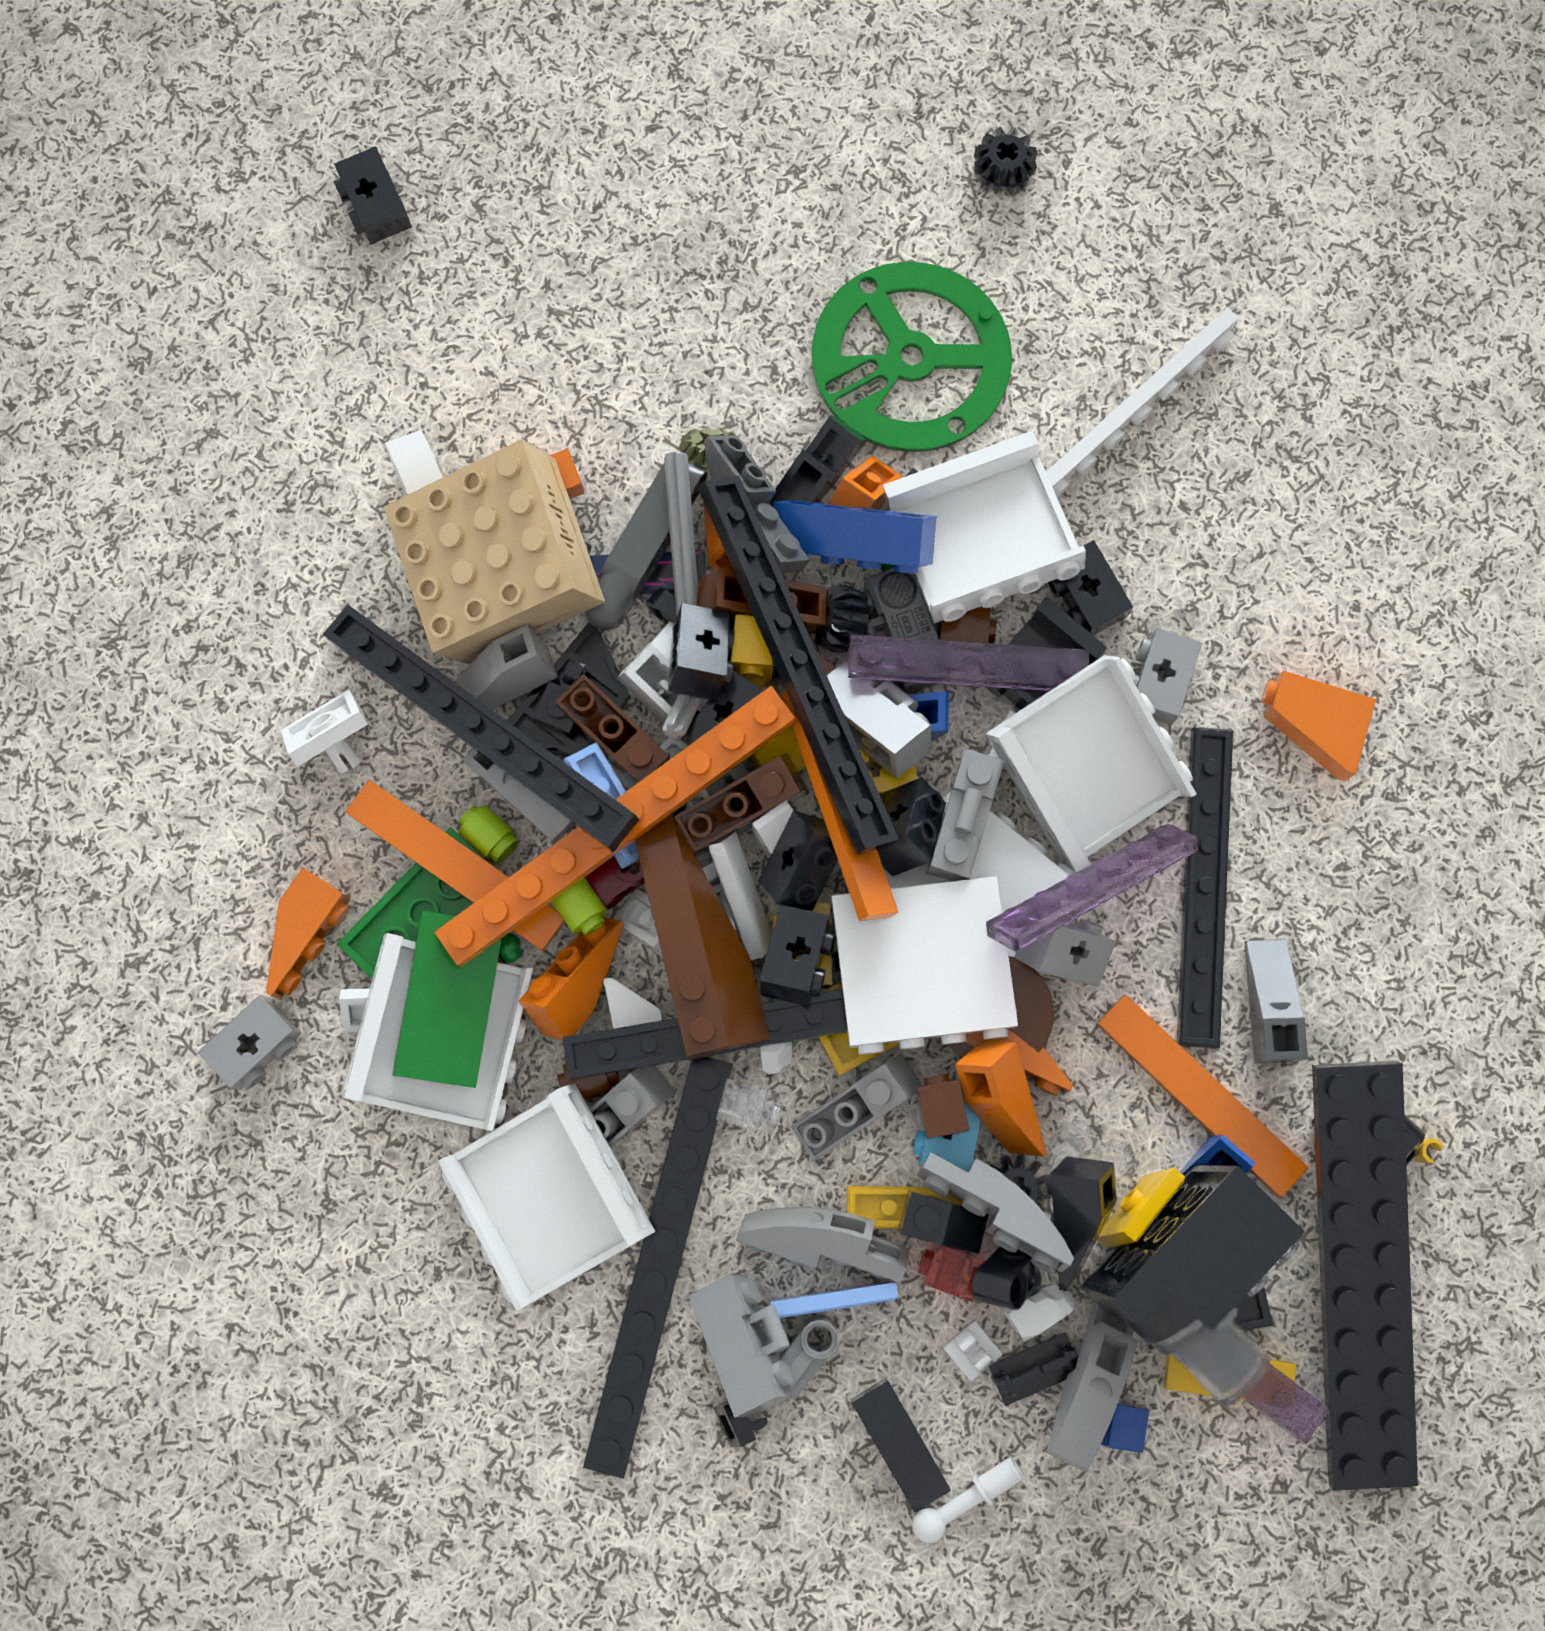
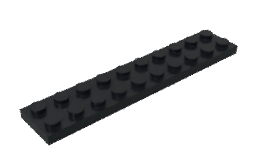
(1365, 1275)

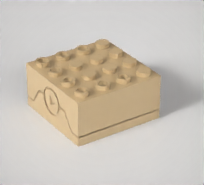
(493, 551)

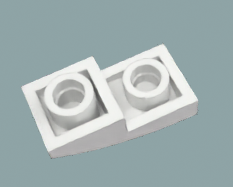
(413, 461)

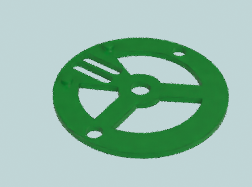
(991, 355)

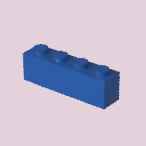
(861, 534)

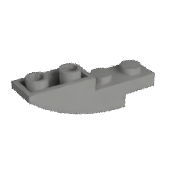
(1015, 1217)
(808, 1232)
(1092, 1389)

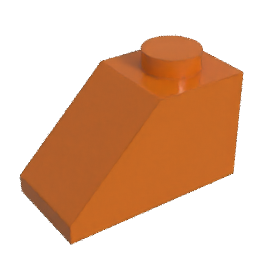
(865, 485)

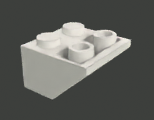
(649, 675)

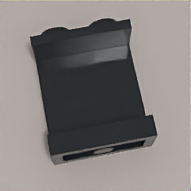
(1052, 629)

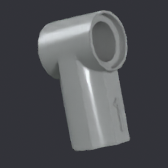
(806, 1358)

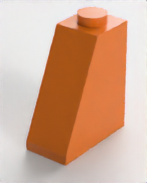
(1320, 720)

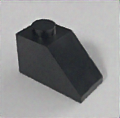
(942, 1223)

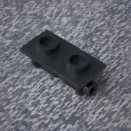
(1034, 1368)

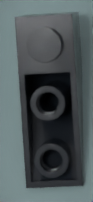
(1082, 1202)

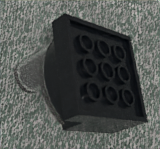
(1192, 1272)

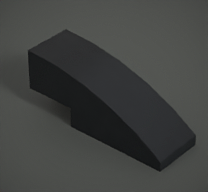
(820, 464)
(900, 1444)

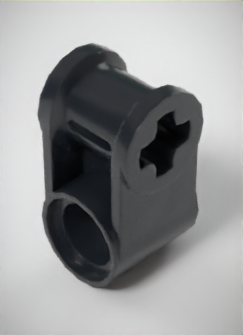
(1006, 1279)

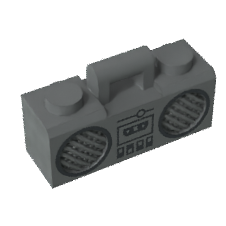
(899, 611)

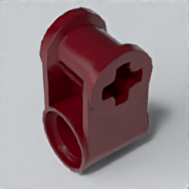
(612, 884)

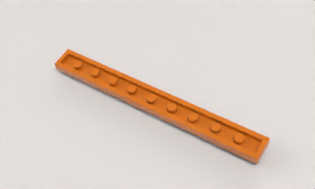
(649, 800)

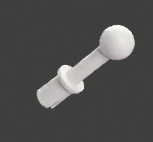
(930, 1523)

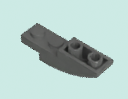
(729, 457)

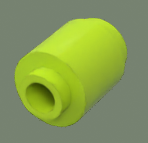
(487, 833)
(581, 908)

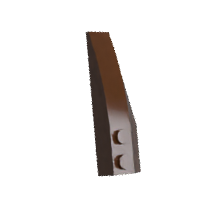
(700, 949)

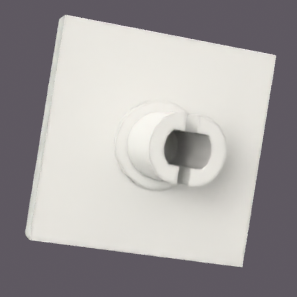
(326, 731)

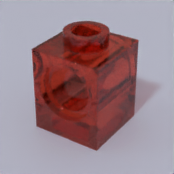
(949, 1271)

